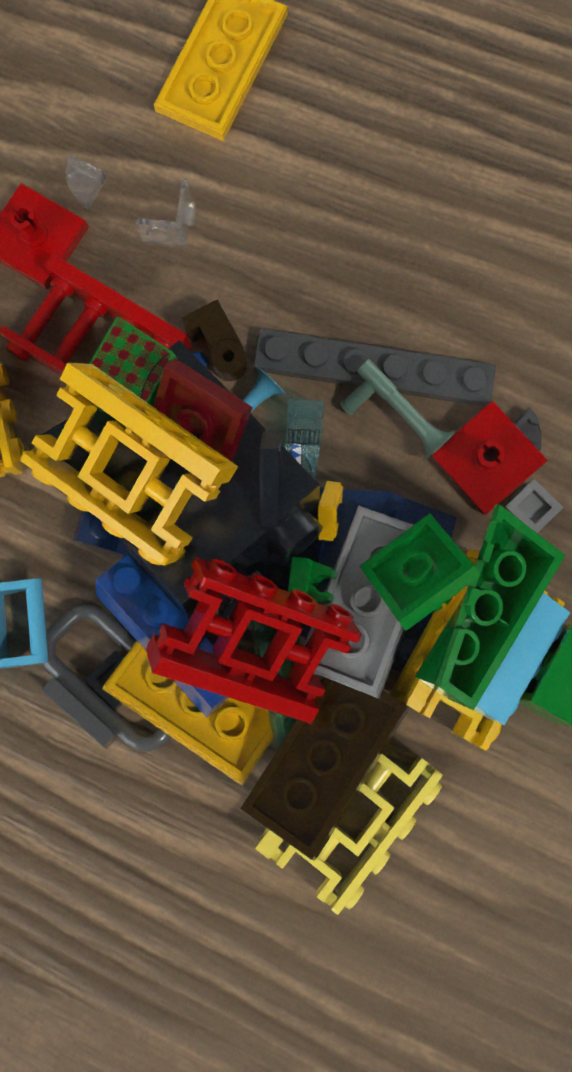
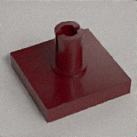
(202, 408)

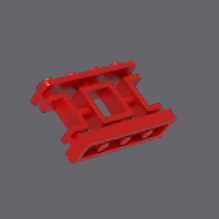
(238, 672)

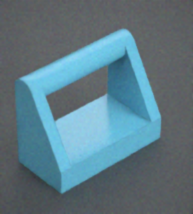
(36, 623)

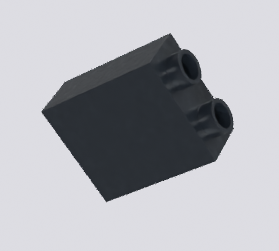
(230, 523)

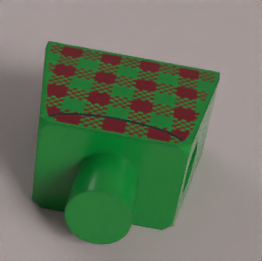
(132, 359)

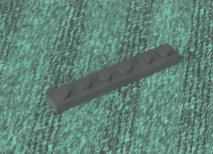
(409, 371)

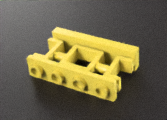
(376, 832)

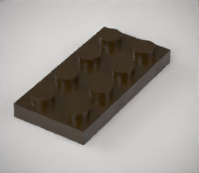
(323, 766)

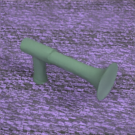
(378, 382)

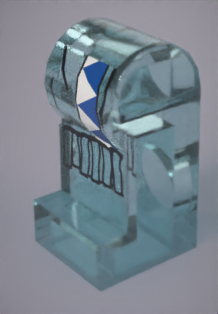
(304, 432)

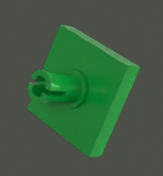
(419, 571)

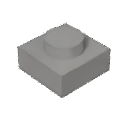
(534, 506)

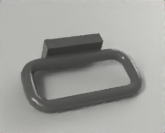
(78, 698)

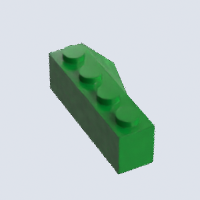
(514, 574)

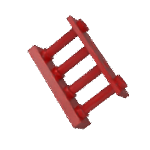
(97, 301)

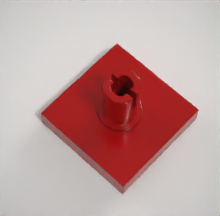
(33, 230)
(489, 458)

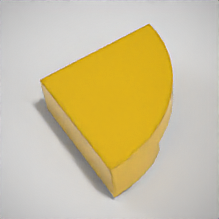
(327, 510)

